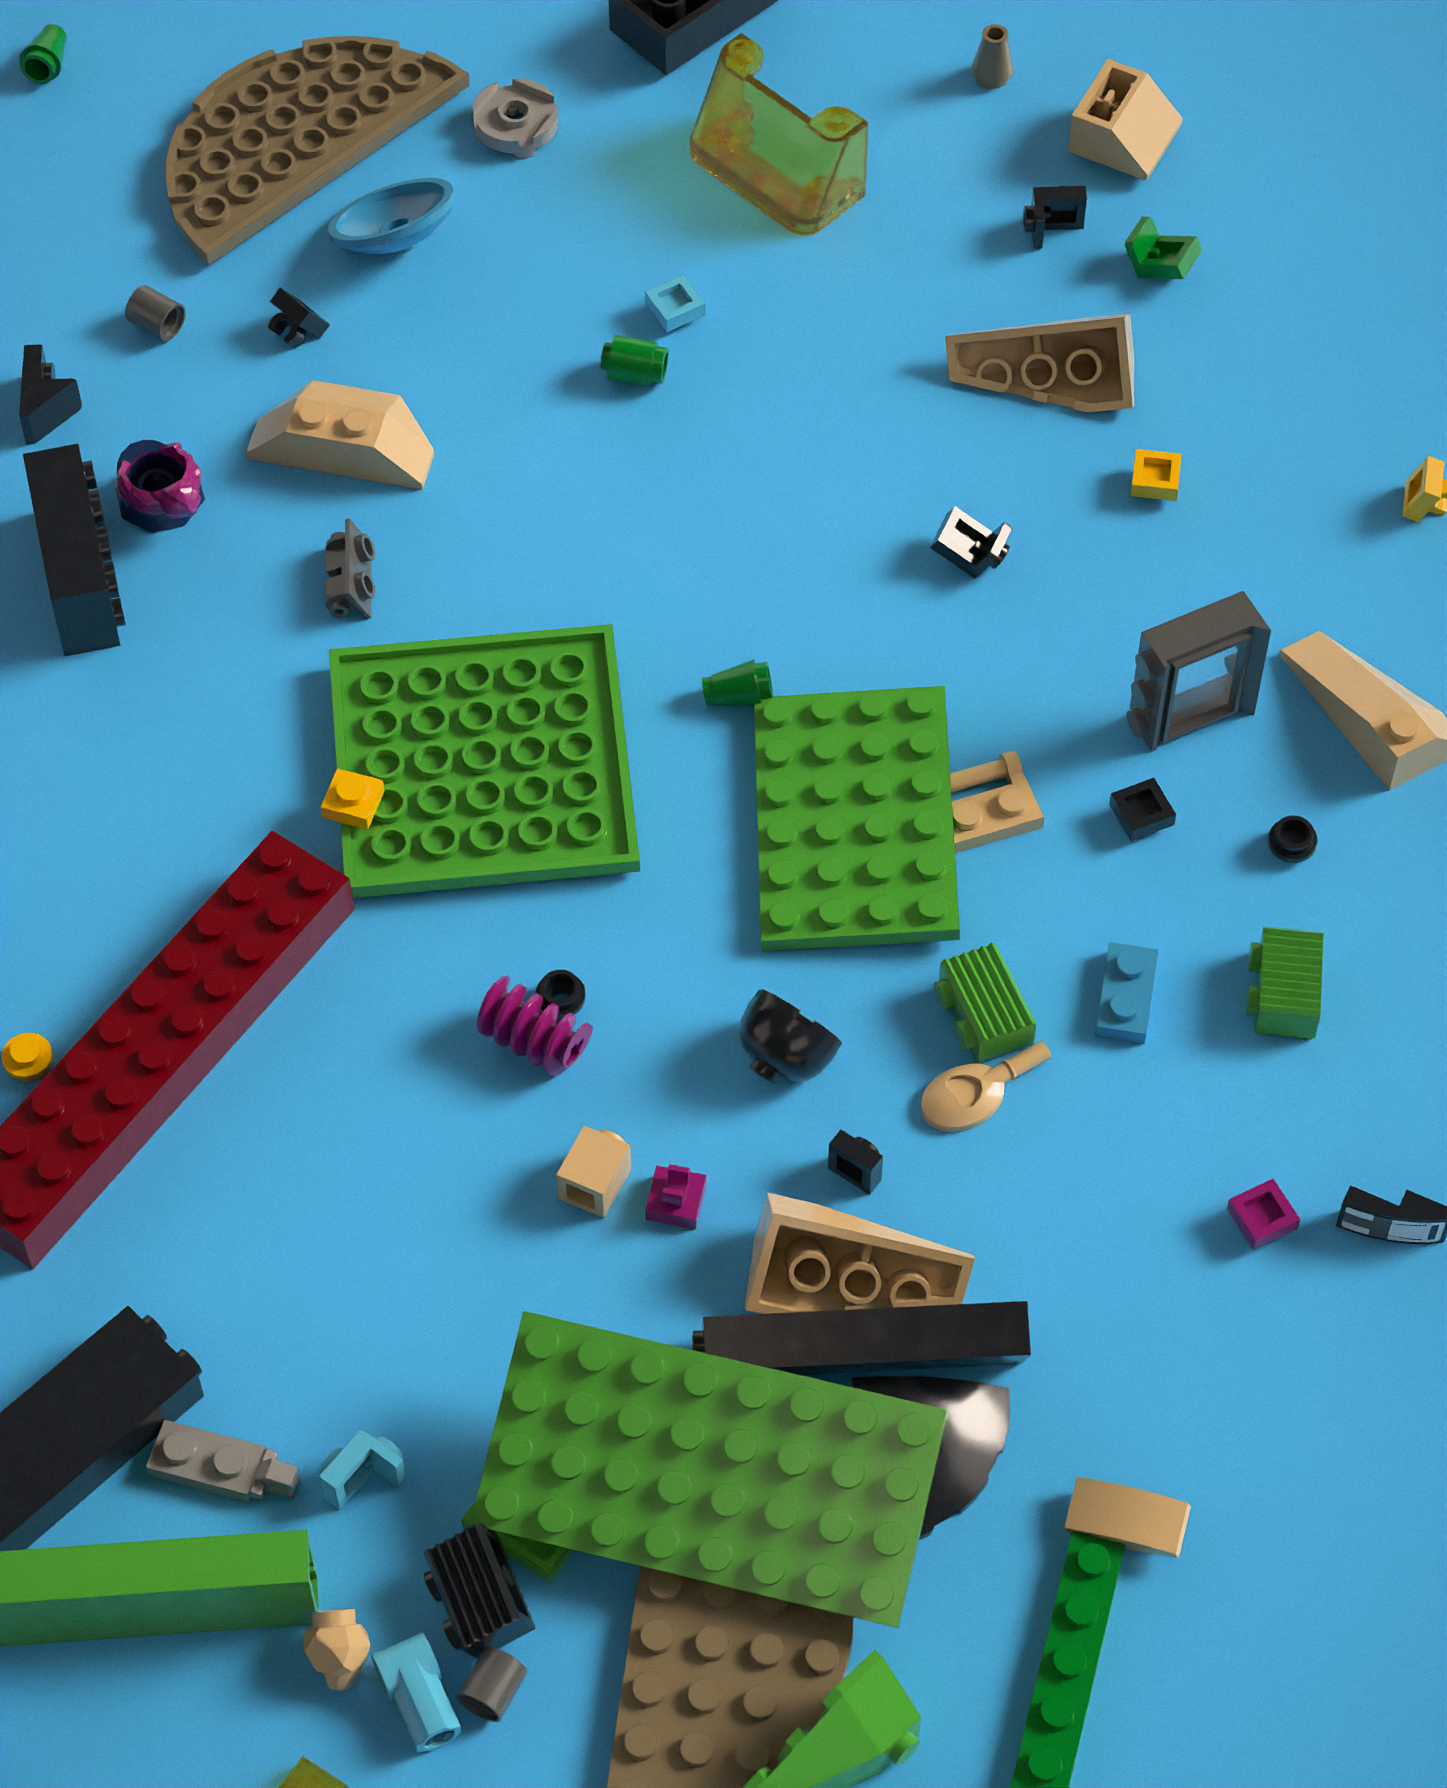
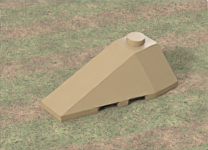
(836, 1261)

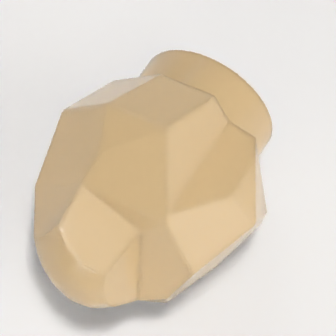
(336, 1646)

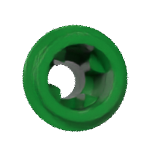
(44, 55)
(739, 685)

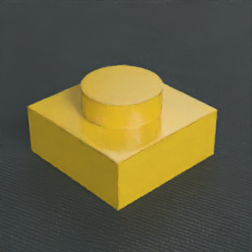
(1156, 475)
(352, 799)

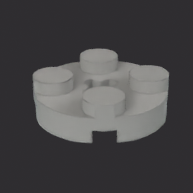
(515, 135)

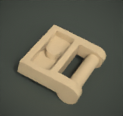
(995, 812)

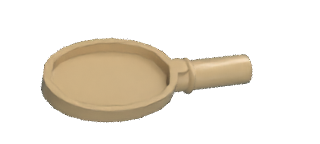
(974, 1092)

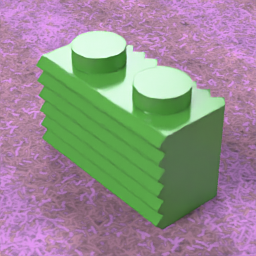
(1287, 982)
(985, 1003)

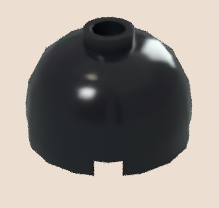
(784, 1040)

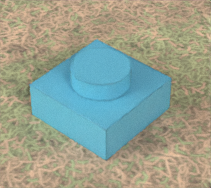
(675, 303)

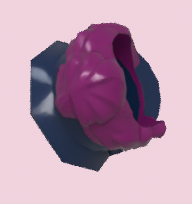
(158, 485)

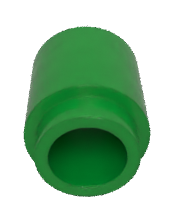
(634, 360)

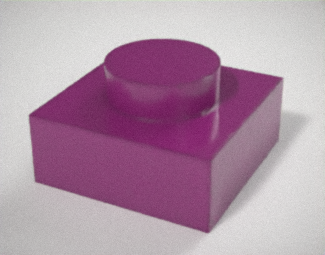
(1263, 1214)

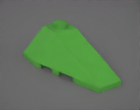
(856, 1736)

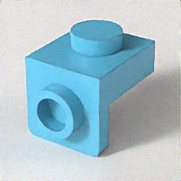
(350, 1467)

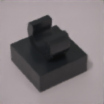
(298, 316)

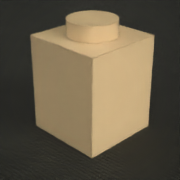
(594, 1170)

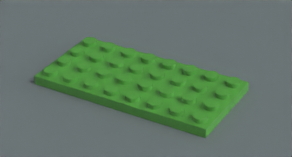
(710, 1468)

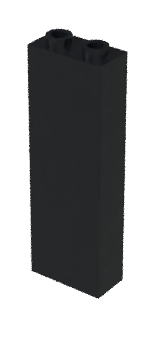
(872, 1338)
(88, 1422)

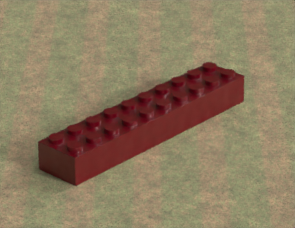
(162, 1040)

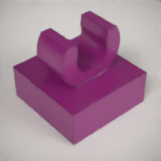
(676, 1196)

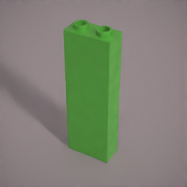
(157, 1587)

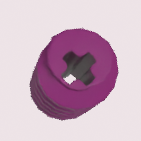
(529, 1030)

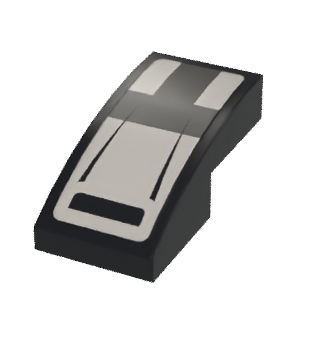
(1412, 1222)

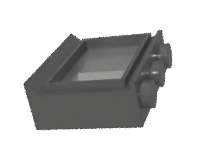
(1198, 669)

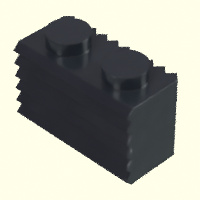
(477, 1591)

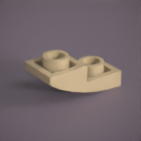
(1128, 1516)

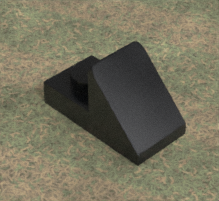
(43, 398)

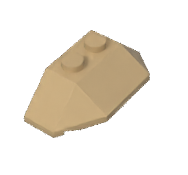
(345, 435)

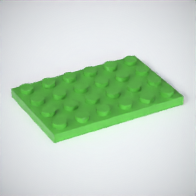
(855, 819)

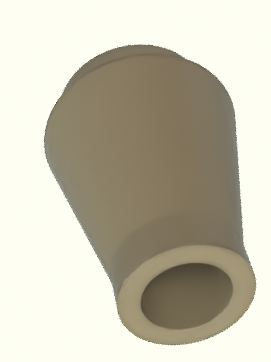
(993, 60)

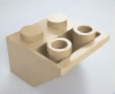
(1123, 121)

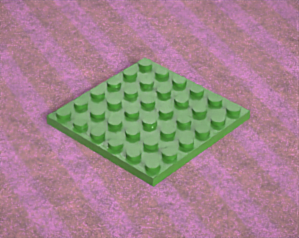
(491, 760)

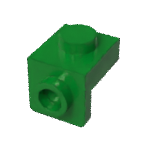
(1160, 254)

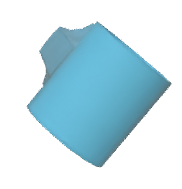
(413, 1680)

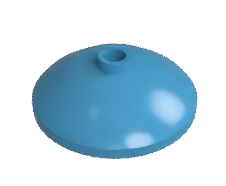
(393, 217)

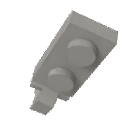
(219, 1464)

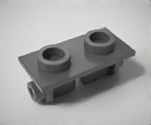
(351, 557)

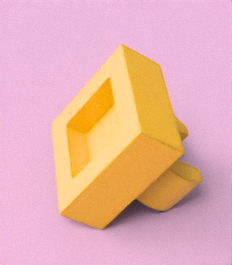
(1425, 490)

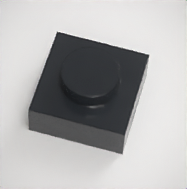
(1142, 809)
(855, 1161)

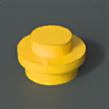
(27, 1057)

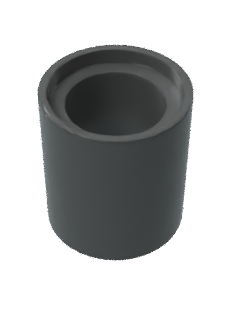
(155, 312)
(491, 1684)

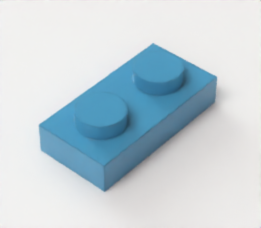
(1126, 993)

